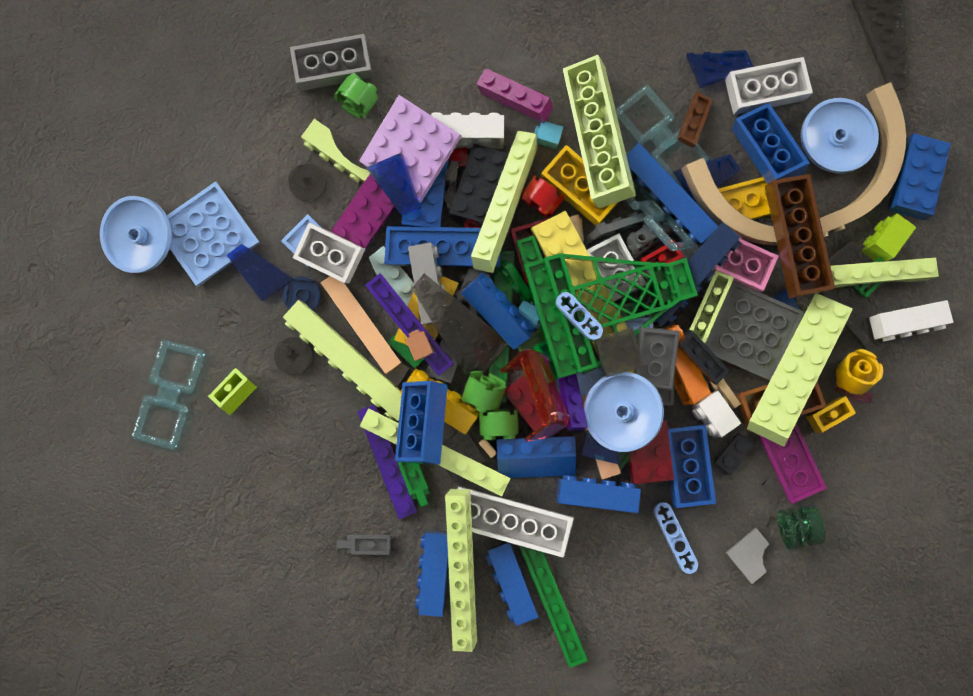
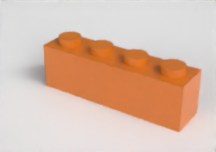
(688, 377)

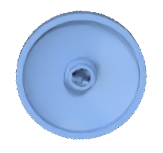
(839, 135)
(135, 234)
(624, 412)

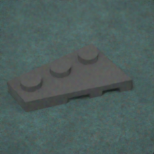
(605, 230)

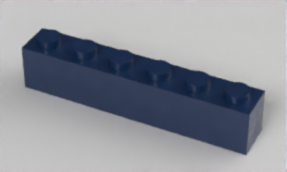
(703, 263)

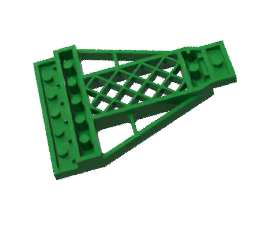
(566, 344)

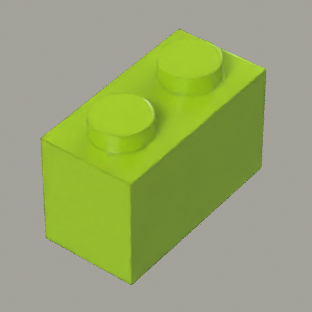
(232, 391)

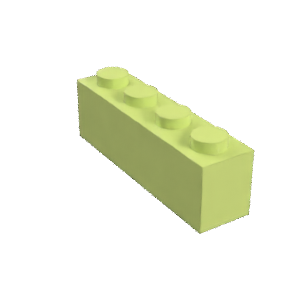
(711, 305)

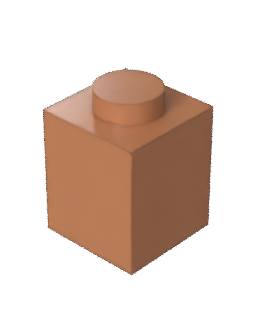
(419, 345)

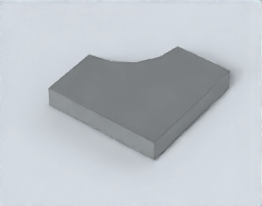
(748, 555)

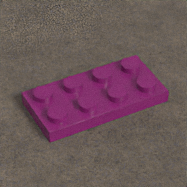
(364, 214)
(794, 466)

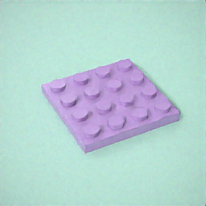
(417, 136)

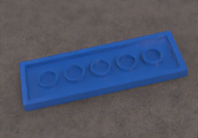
(453, 245)

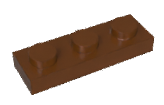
(694, 119)

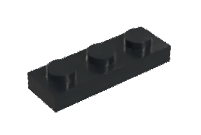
(702, 357)

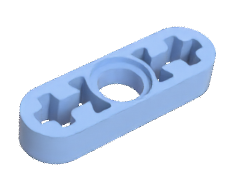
(573, 301)

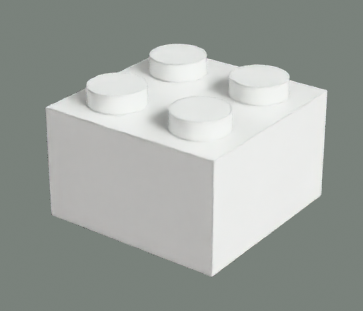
(715, 415)

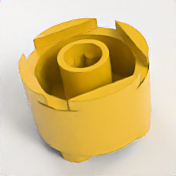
(858, 372)

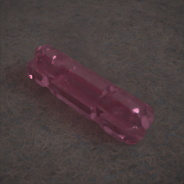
(866, 397)

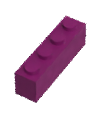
(515, 95)

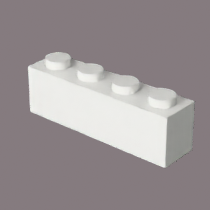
(911, 319)

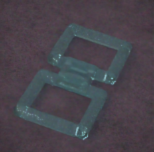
(659, 133)
(655, 214)
(168, 394)

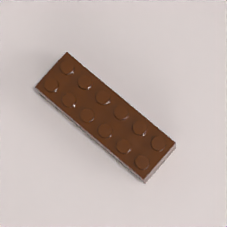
(799, 236)

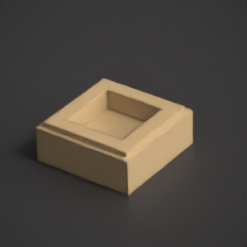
(488, 448)

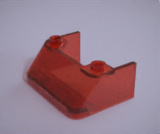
(544, 392)

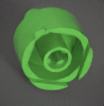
(356, 96)
(484, 391)
(498, 423)

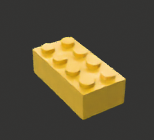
(570, 179)

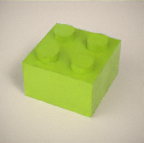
(888, 238)

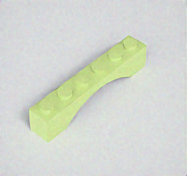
(320, 138)
(887, 271)

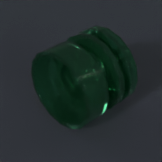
(801, 526)

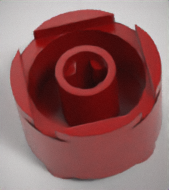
(543, 196)

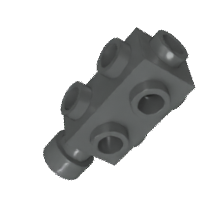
(643, 239)

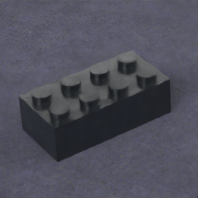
(478, 185)

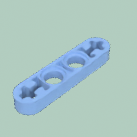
(677, 536)

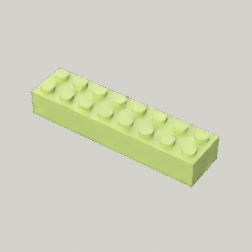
(598, 132)
(799, 369)

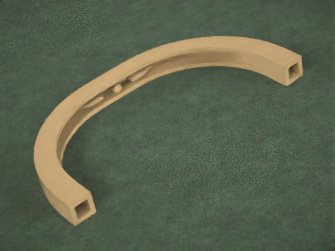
(892, 151)

